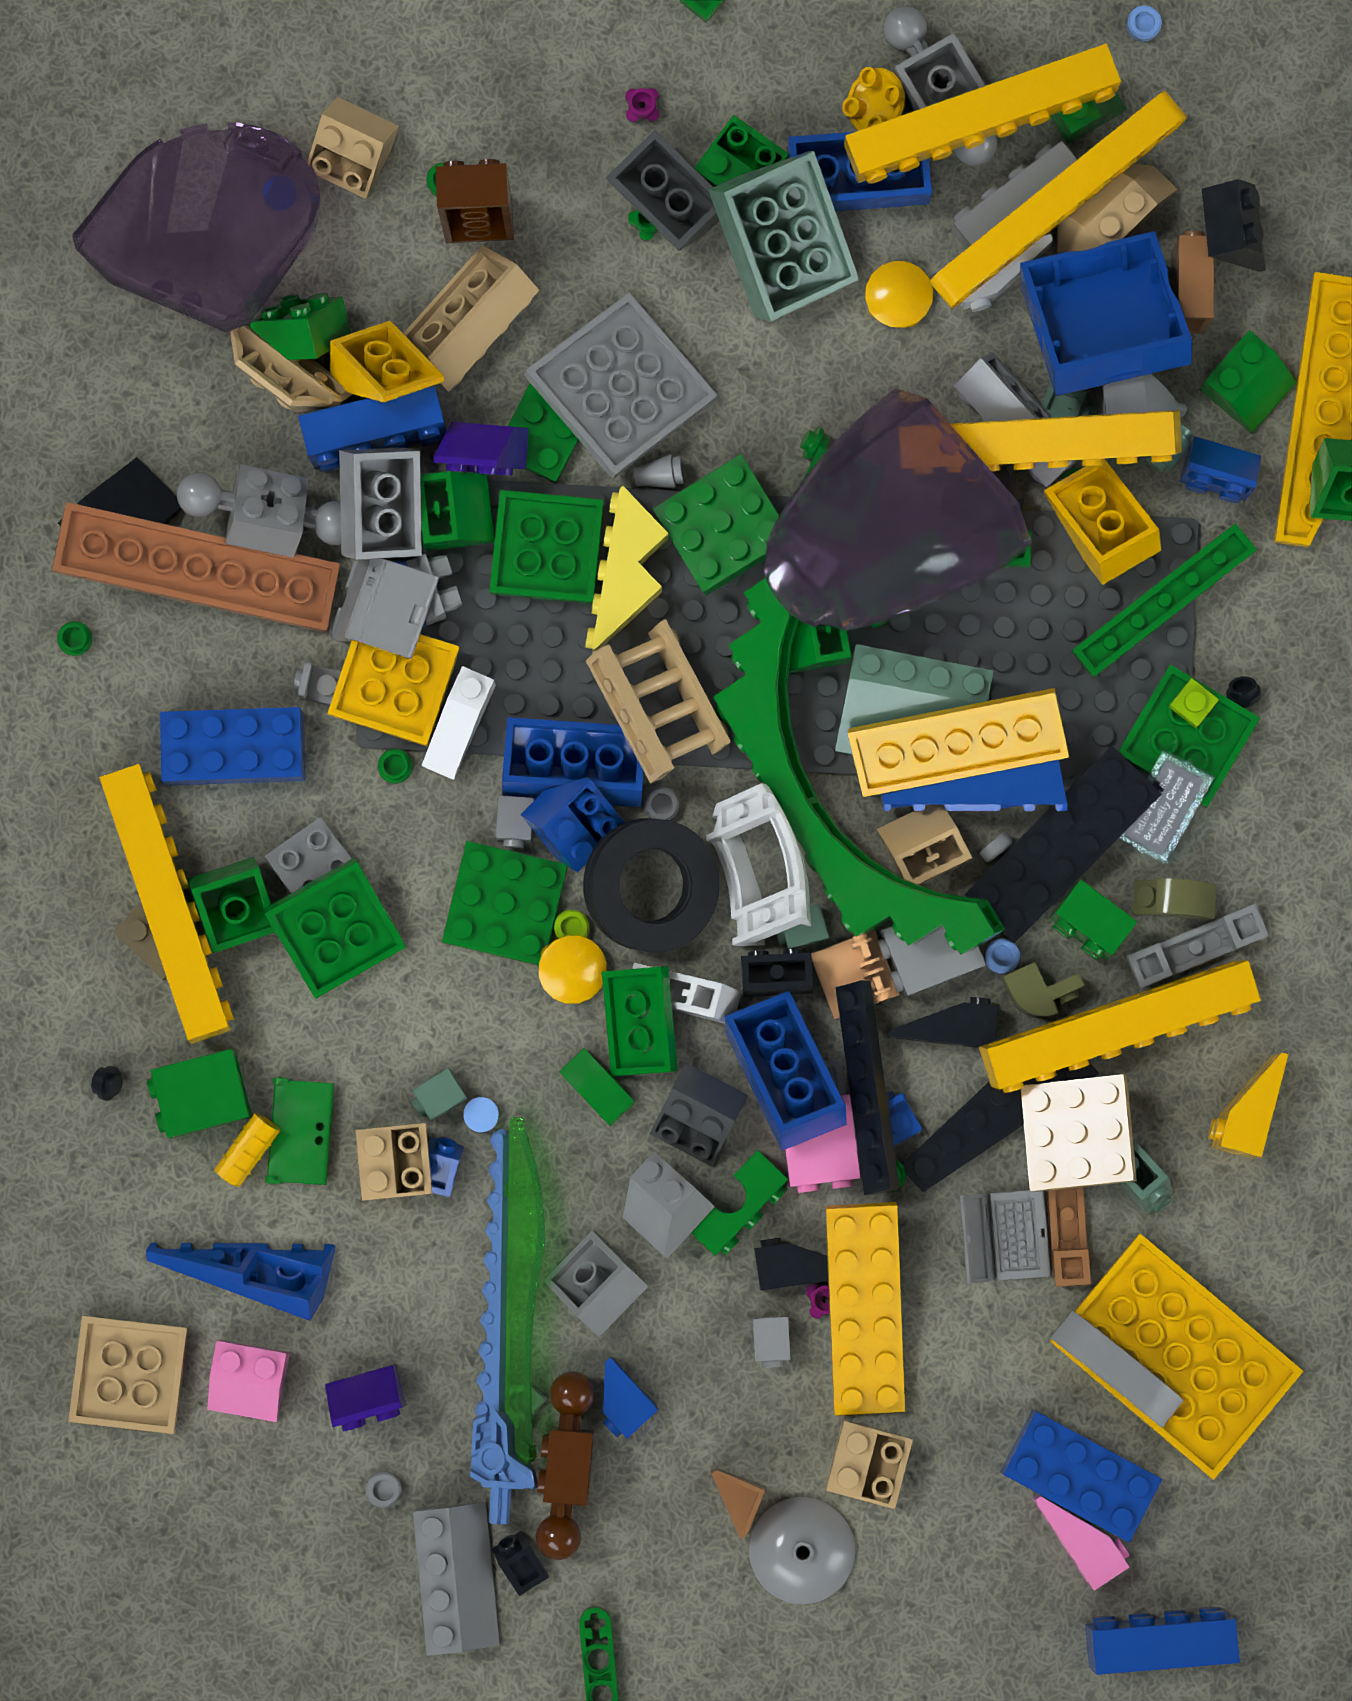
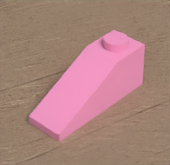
(1090, 1549)

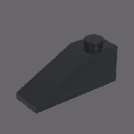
(960, 1025)
(788, 1265)

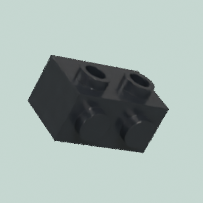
(777, 973)

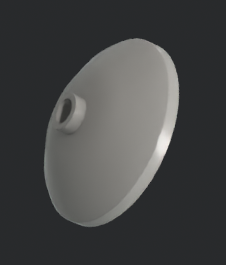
(797, 1524)

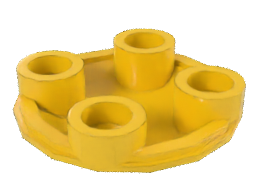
(874, 98)
(899, 294)
(572, 969)

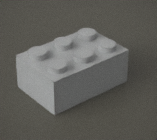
(380, 503)

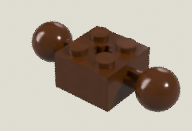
(568, 1465)

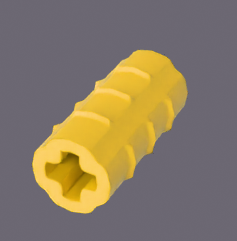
(247, 1149)

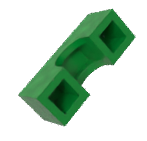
(761, 1183)

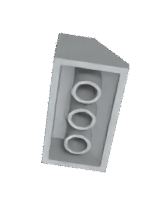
(456, 1578)

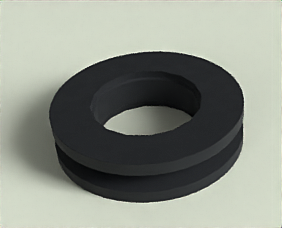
(699, 886)

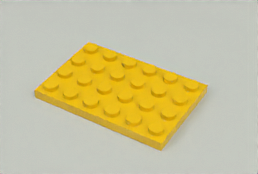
(1194, 1347)

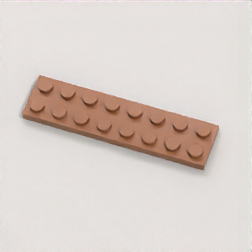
(194, 567)

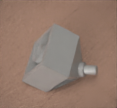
(1136, 395)

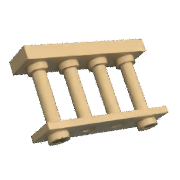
(639, 727)

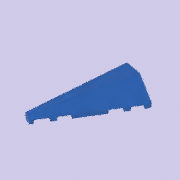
(989, 792)
(278, 1278)

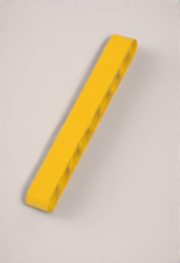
(1058, 199)

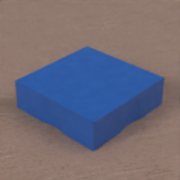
(1105, 314)

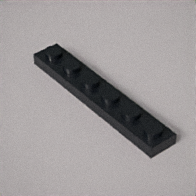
(867, 1088)

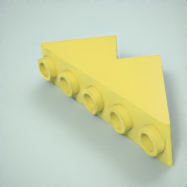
(626, 583)

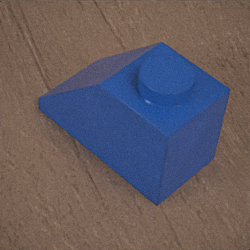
(624, 1401)

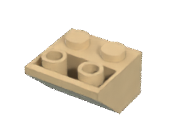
(351, 146)
(924, 844)
(394, 1162)
(868, 1464)

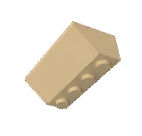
(470, 314)

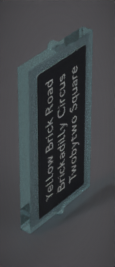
(1167, 818)

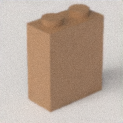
(1193, 280)

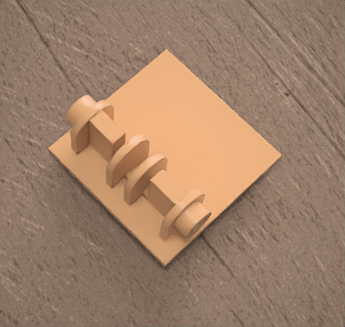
(851, 962)

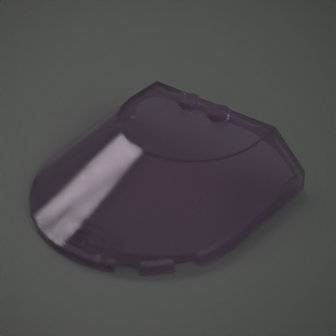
(205, 222)

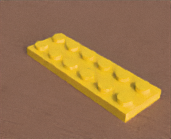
(958, 742)
(865, 1308)

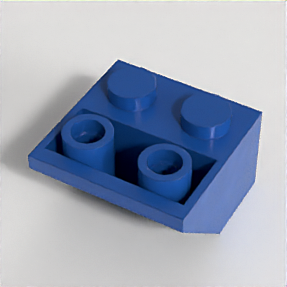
(1220, 470)
(571, 820)

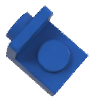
(901, 1118)
(444, 1163)

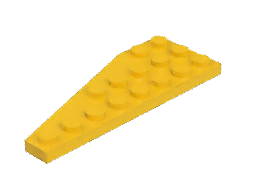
(1320, 402)

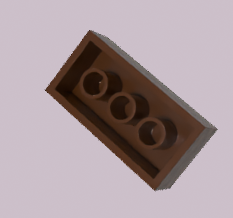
(474, 201)

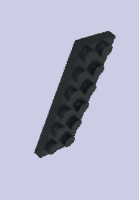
(1065, 843)

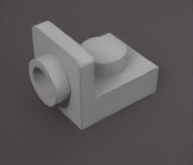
(316, 683)

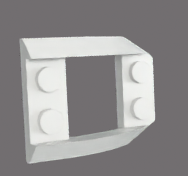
(778, 912)

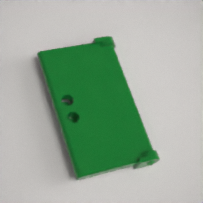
(297, 1112)

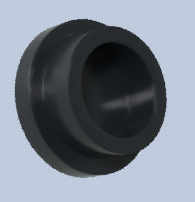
(1244, 691)
(106, 1082)

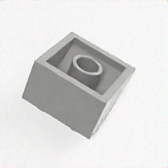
(663, 1205)
(595, 1283)

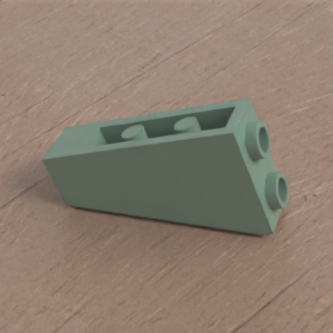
(1152, 1186)

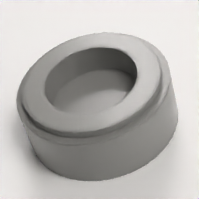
(662, 803)
(996, 847)
(384, 1489)

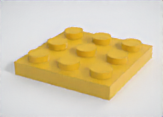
(394, 691)

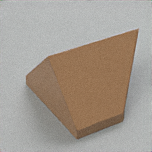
(740, 1497)

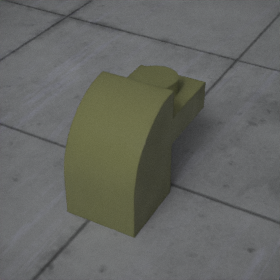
(1175, 898)
(1032, 995)

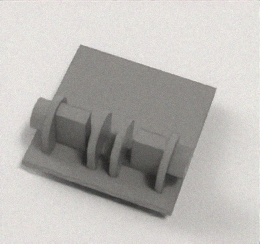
(307, 856)

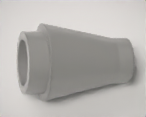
(663, 472)

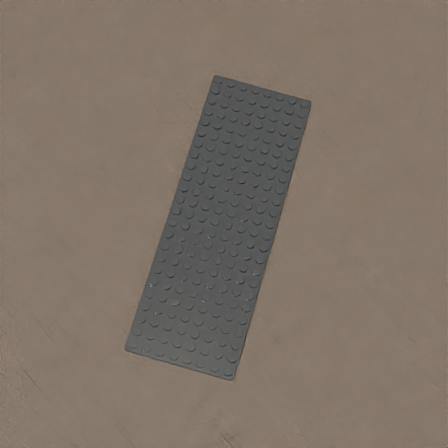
(1008, 623)

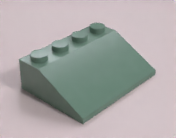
(784, 235)
(901, 685)

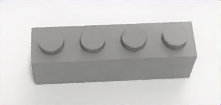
(1002, 201)
(1001, 396)

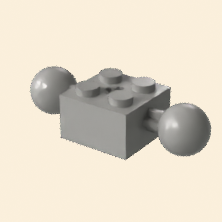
(942, 62)
(263, 509)

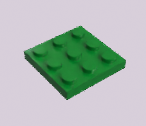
(720, 524)
(546, 547)
(1209, 746)
(504, 903)
(334, 928)

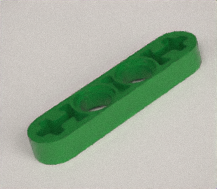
(605, 1675)

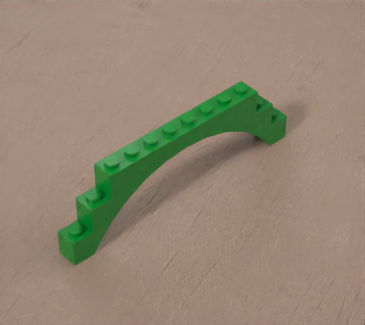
(858, 885)

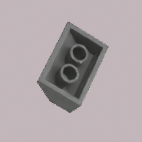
(666, 191)

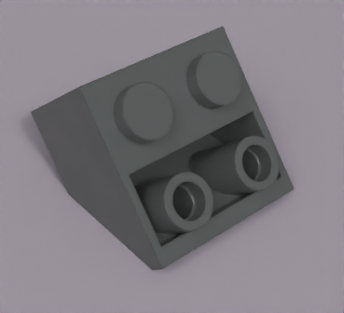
(698, 1114)

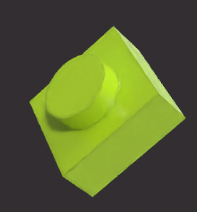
(1193, 703)

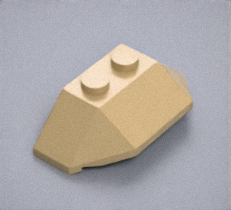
(1115, 210)
(295, 383)

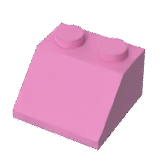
(247, 1380)

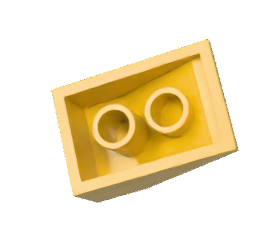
(380, 364)
(1104, 521)
(1247, 1118)

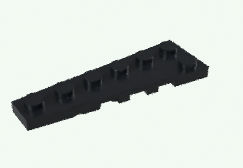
(974, 1129)

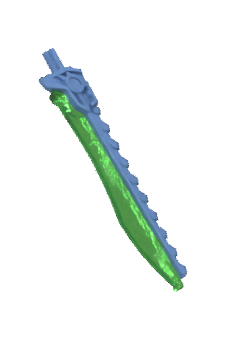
(517, 1233)

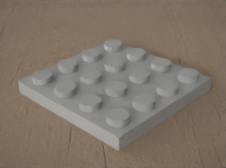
(620, 385)

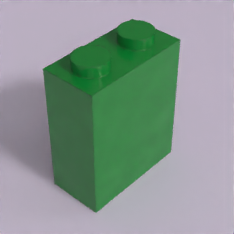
(199, 1094)

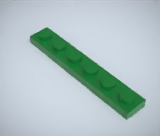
(1163, 600)

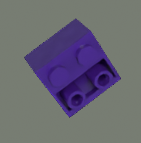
(483, 448)
(365, 1396)

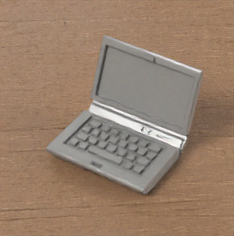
(384, 606)
(1017, 1236)

